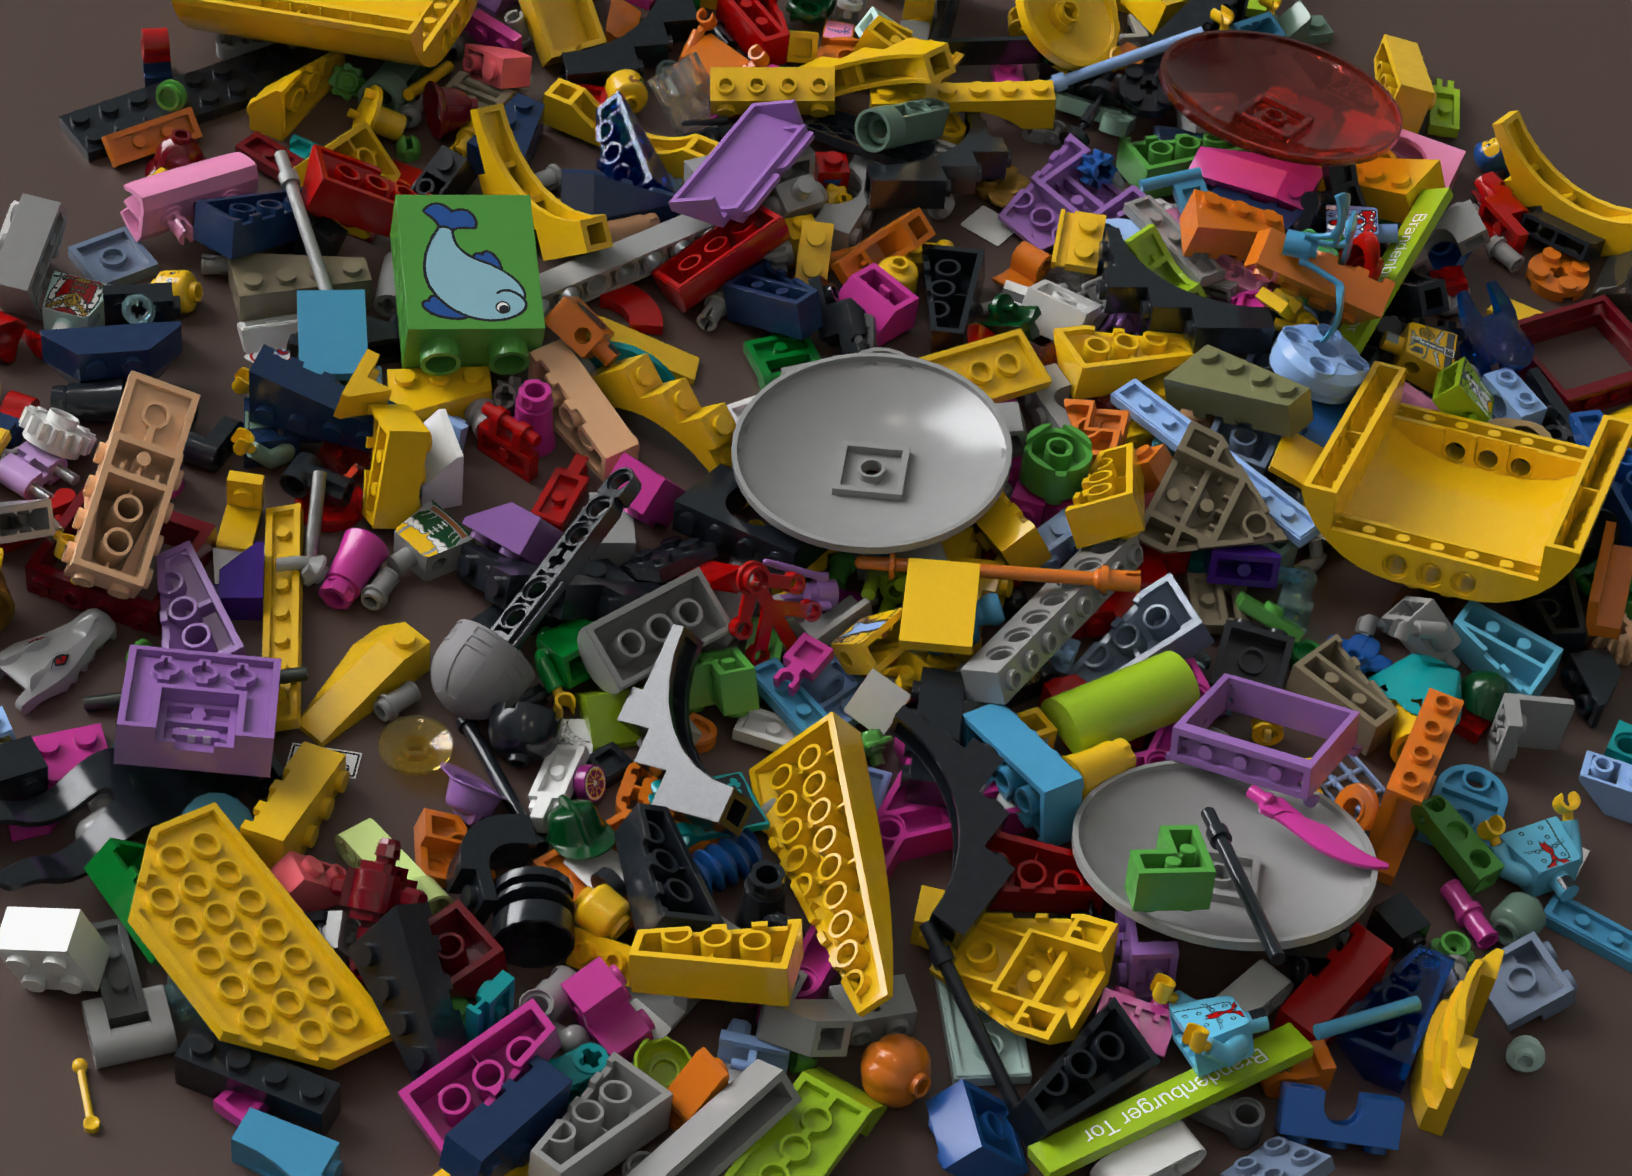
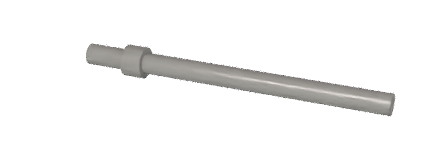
(290, 183)

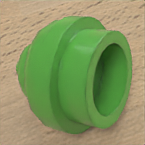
(171, 95)

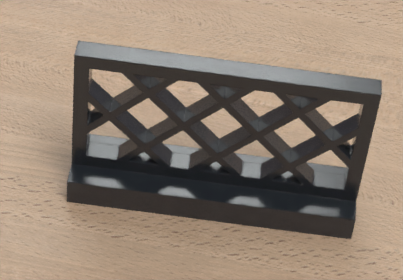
(839, 132)

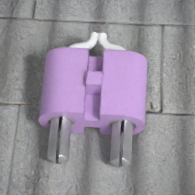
(31, 469)

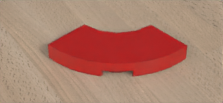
(635, 307)

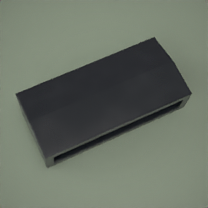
(1560, 236)

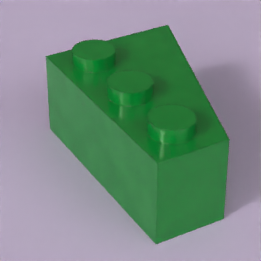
(115, 874)

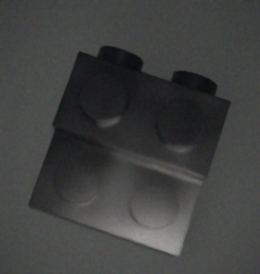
(159, 293)
(1253, 653)

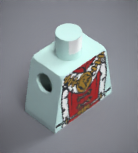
(73, 302)

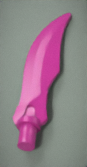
(1313, 833)

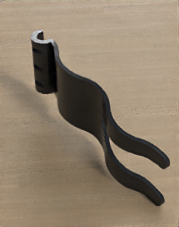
(140, 801)

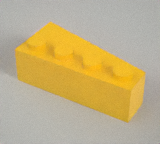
(297, 804)
(719, 963)

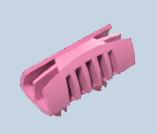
(167, 198)

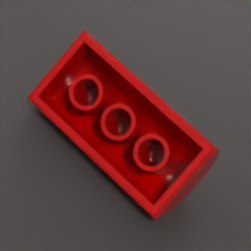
(719, 257)

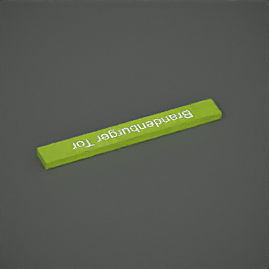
(1402, 255)
(1165, 1104)

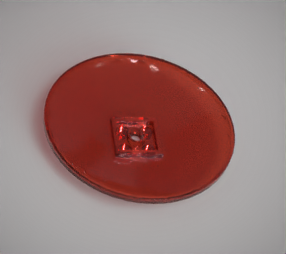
(1280, 98)

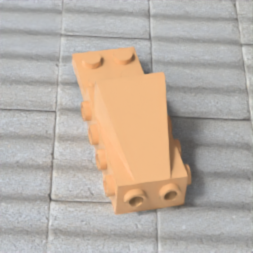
(131, 488)

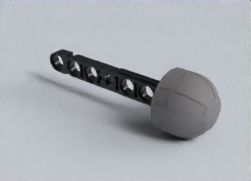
(483, 665)

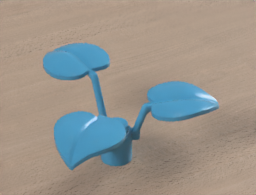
(1306, 245)

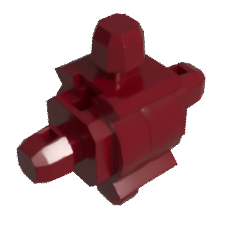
(376, 886)

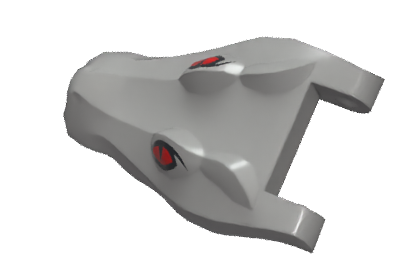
(54, 659)

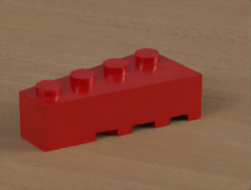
(1043, 878)

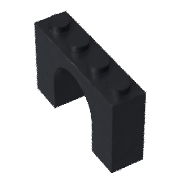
(709, 512)

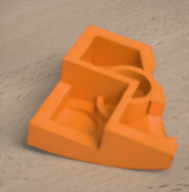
(1103, 426)
(436, 841)

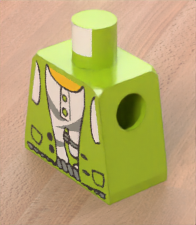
(1462, 392)

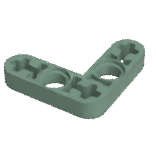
(1111, 119)

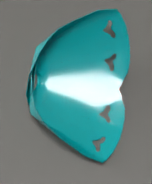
(1414, 676)

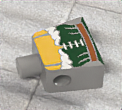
(428, 543)

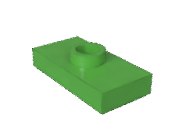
(1268, 614)

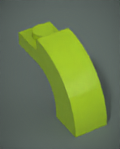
(1153, 253)

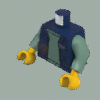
(262, 443)

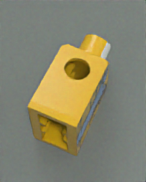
(863, 647)

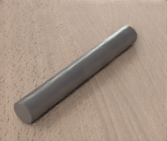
(315, 513)

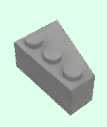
(27, 251)

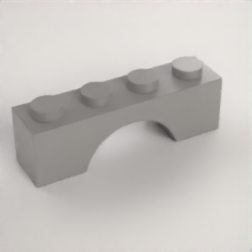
(851, 216)

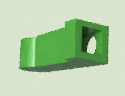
(1457, 844)

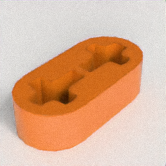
(629, 790)

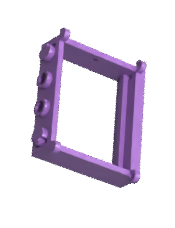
(1256, 763)

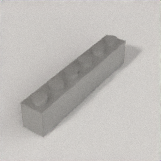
(724, 1125)

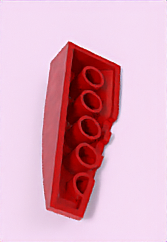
(350, 191)

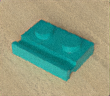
(493, 1004)

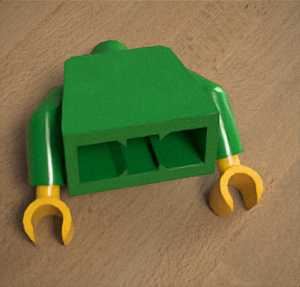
(560, 662)

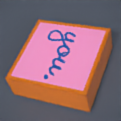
(836, 29)

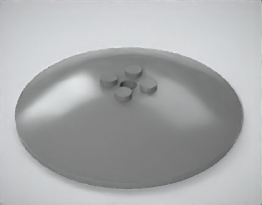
(826, 423)
(1296, 885)

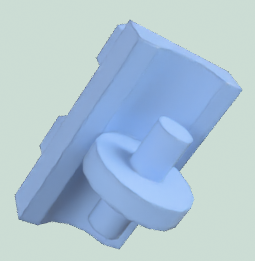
(742, 1049)

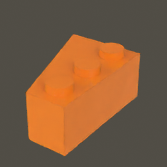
(1223, 225)

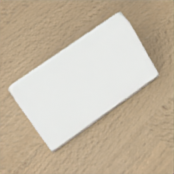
(268, 331)

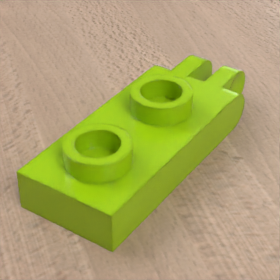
(1445, 115)

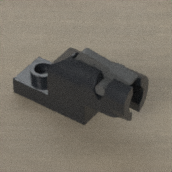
(844, 321)

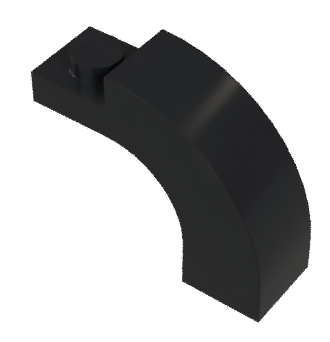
(489, 844)

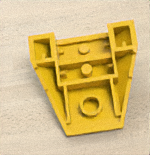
(1037, 971)

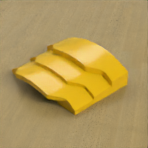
(1449, 1046)

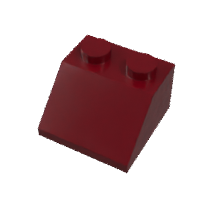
(467, 949)

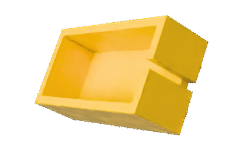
(561, 27)

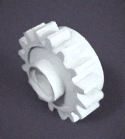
(56, 432)

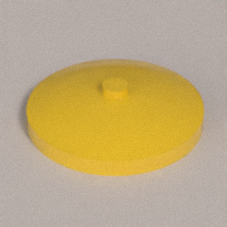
(1070, 30)

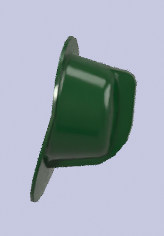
(578, 830)

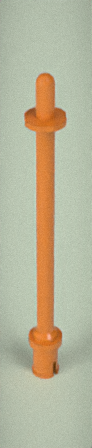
(1101, 579)

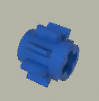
(1097, 169)

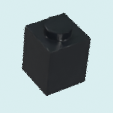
(1398, 925)

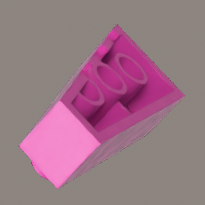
(477, 1071)

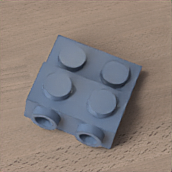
(1530, 983)

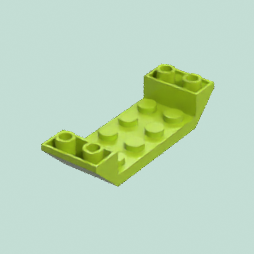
(814, 1132)

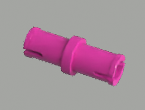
(1469, 914)

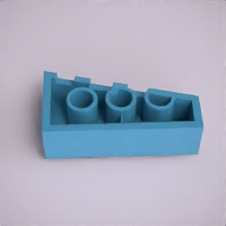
(1031, 772)

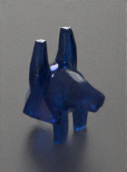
(1494, 336)

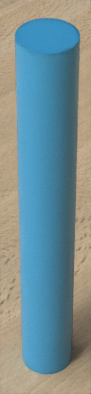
(1367, 1017)

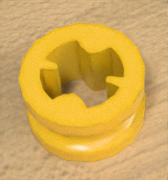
(1263, 736)

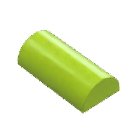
(1124, 702)

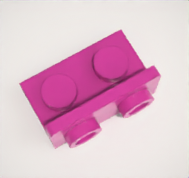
(1149, 1018)

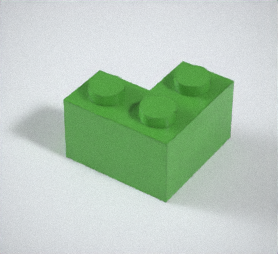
(724, 680)
(1173, 874)

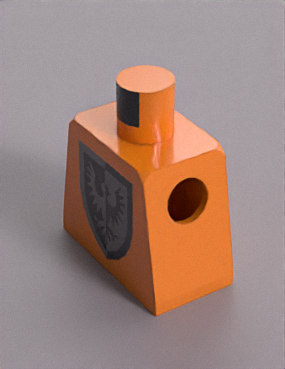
(571, 322)

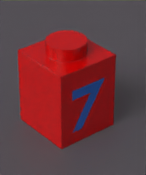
(832, 168)

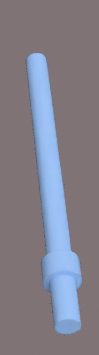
(1062, 81)

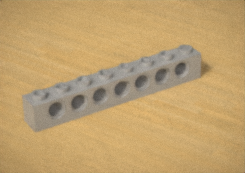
(1043, 625)

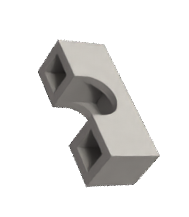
(1459, 226)
(1048, 404)

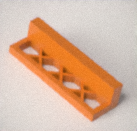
(1609, 587)

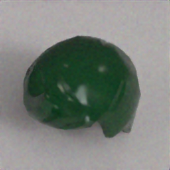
(810, 10)
(1484, 692)

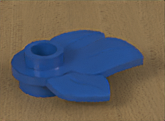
(1366, 650)

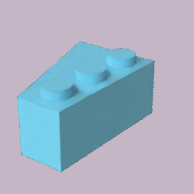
(1505, 648)

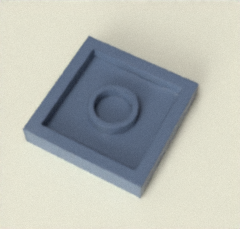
(113, 258)

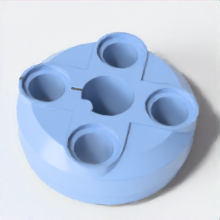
(1329, 368)

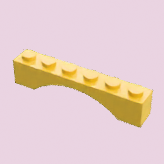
(1020, 102)
(574, 112)

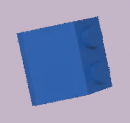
(974, 1133)

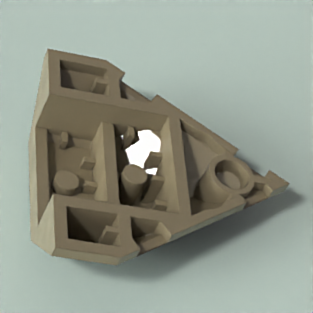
(1206, 500)

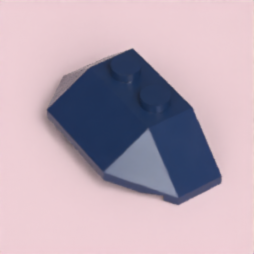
(112, 350)

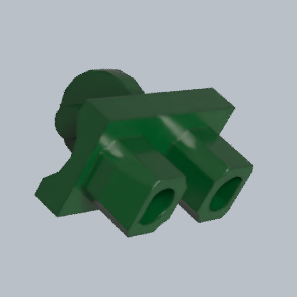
(1008, 316)

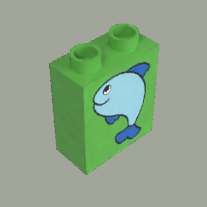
(466, 282)

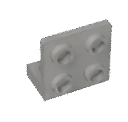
(1526, 723)

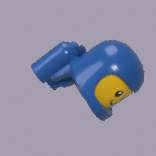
(1489, 157)

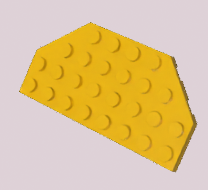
(247, 947)

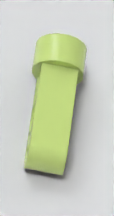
(361, 842)

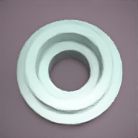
(1525, 1054)

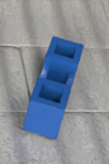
(1373, 1123)

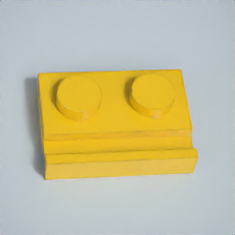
(1078, 241)

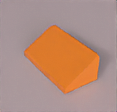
(621, 19)

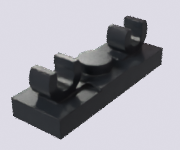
(1557, 414)

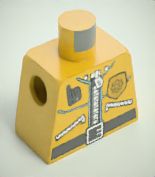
(1421, 351)

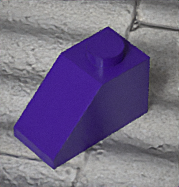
(1242, 566)
(243, 584)

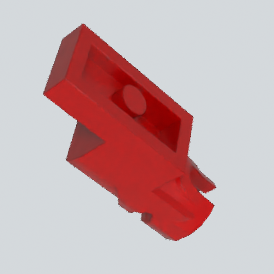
(1500, 210)

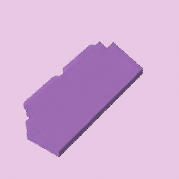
(745, 164)

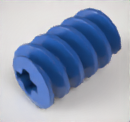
(727, 860)

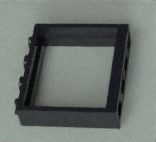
(981, 49)

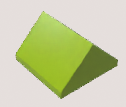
(601, 714)

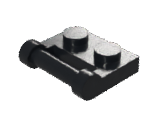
(1314, 211)

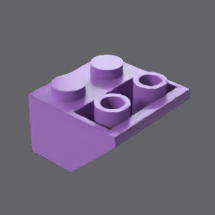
(514, 532)

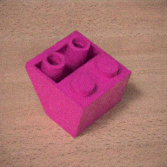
(884, 299)

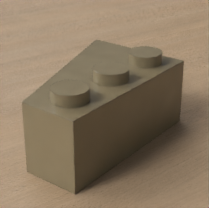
(1337, 679)

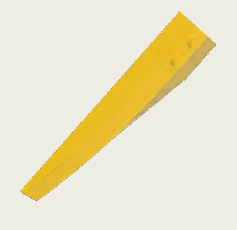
(833, 851)

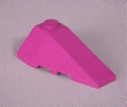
(1258, 175)

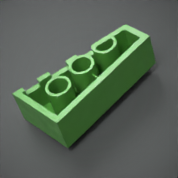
(1160, 157)

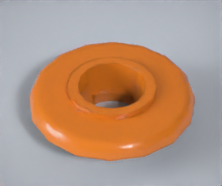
(1365, 796)

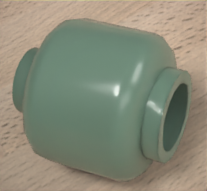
(1517, 916)

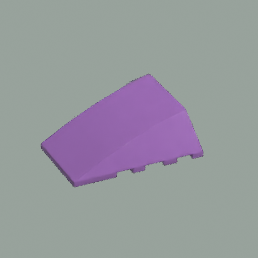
(1036, 209)

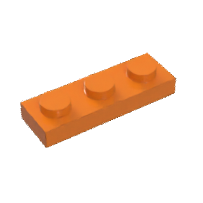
(144, 138)

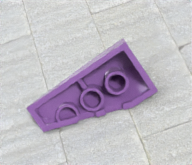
(190, 606)

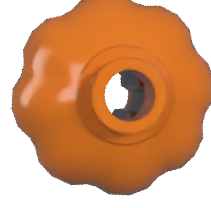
(896, 1070)

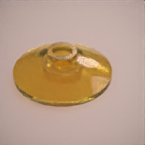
(415, 745)

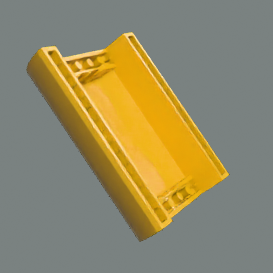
(376, 29)
(1453, 517)

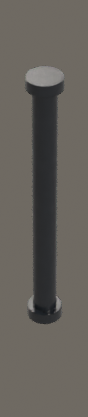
(496, 775)

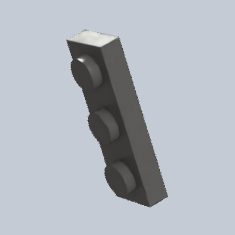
(120, 981)

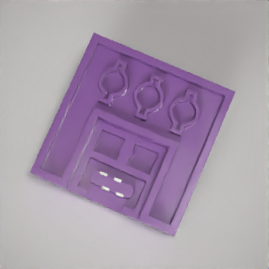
(198, 711)

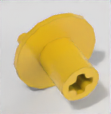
(380, 119)

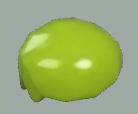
(661, 1059)

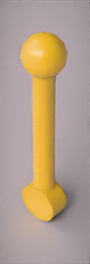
(91, 1123)

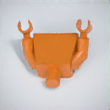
(715, 52)

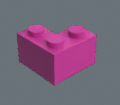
(657, 494)
(603, 1008)

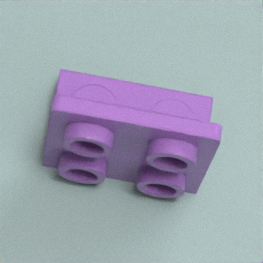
(1142, 959)

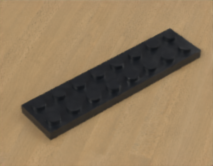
(210, 92)

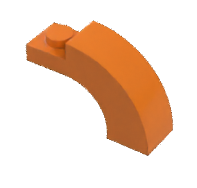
(892, 240)

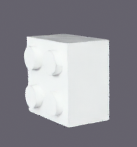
(53, 949)

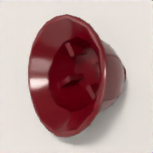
(446, 109)
(175, 152)

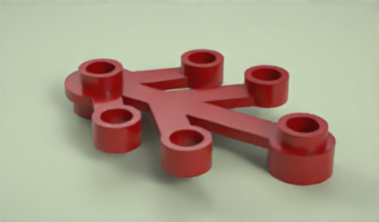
(772, 610)

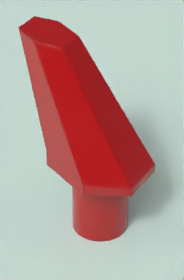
(33, 341)

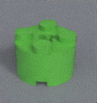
(1055, 462)

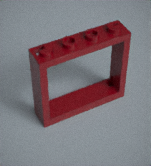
(1575, 317)
(136, 612)

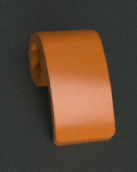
(1027, 266)

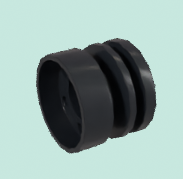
(534, 916)

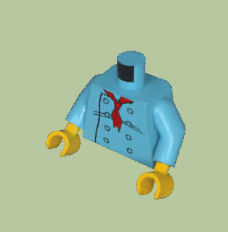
(1541, 854)
(1210, 1030)

